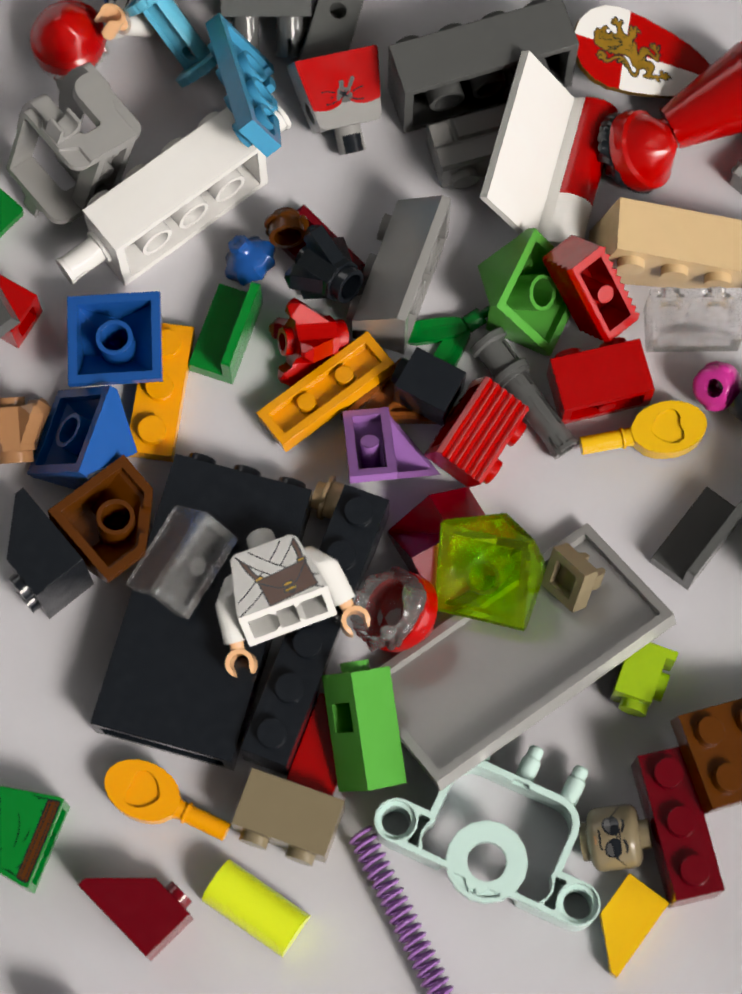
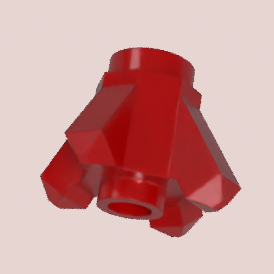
(306, 340)

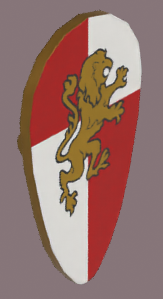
(634, 54)

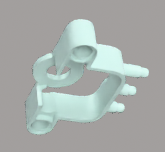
(503, 837)

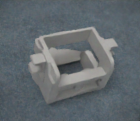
(92, 158)

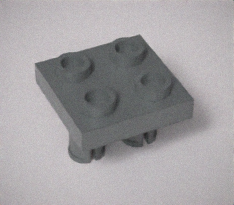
(288, 16)

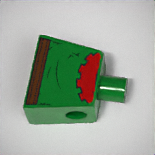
(28, 834)

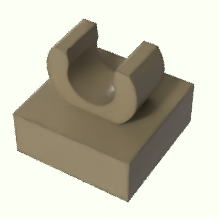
(571, 577)

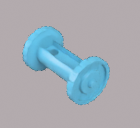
(177, 35)

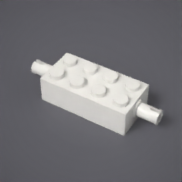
(169, 199)

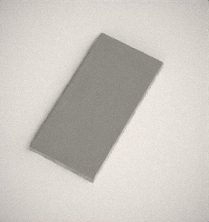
(487, 683)

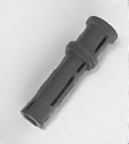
(514, 377)

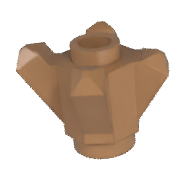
(21, 428)

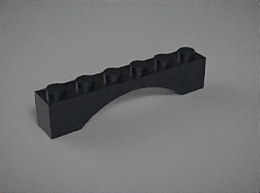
(306, 652)

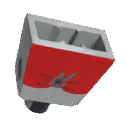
(340, 93)

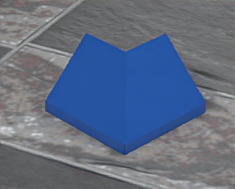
(114, 339)
(82, 436)

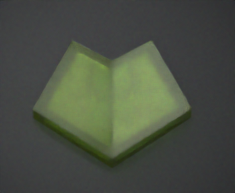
(488, 570)

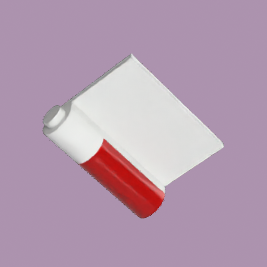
(545, 155)

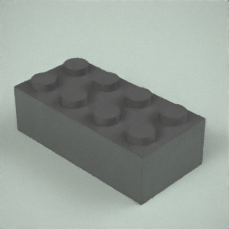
(476, 62)

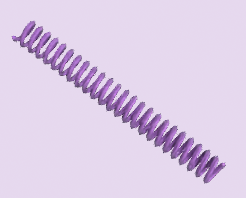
(398, 913)

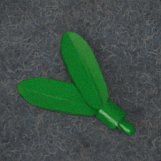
(450, 331)

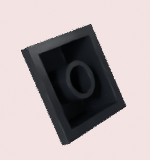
(43, 561)

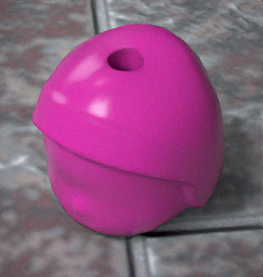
(707, 388)

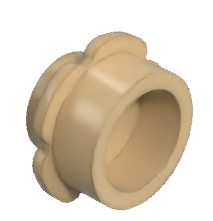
(326, 497)

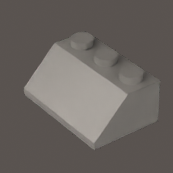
(401, 271)

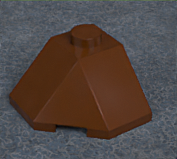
(107, 519)

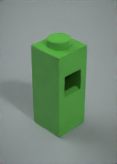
(364, 727)

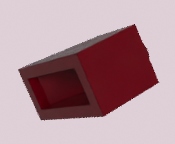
(141, 909)

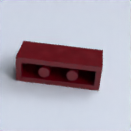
(677, 828)

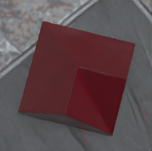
(419, 531)

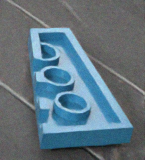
(247, 84)

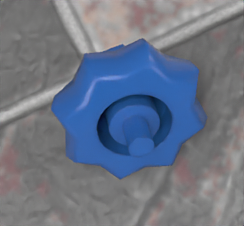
(249, 259)

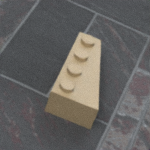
(670, 245)

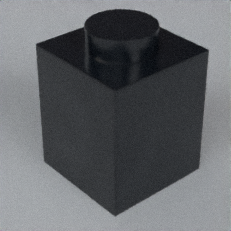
(427, 385)

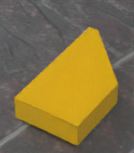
(628, 921)

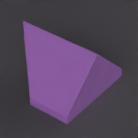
(380, 448)

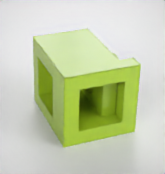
(642, 679)

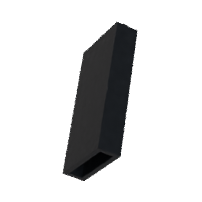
(169, 671)

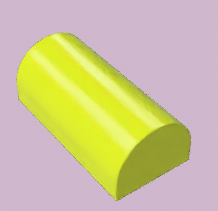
(255, 907)

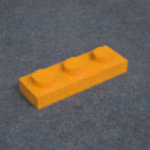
(326, 391)
(160, 404)

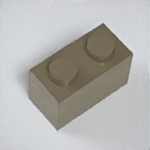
(287, 817)

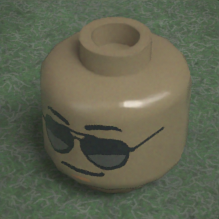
(614, 838)

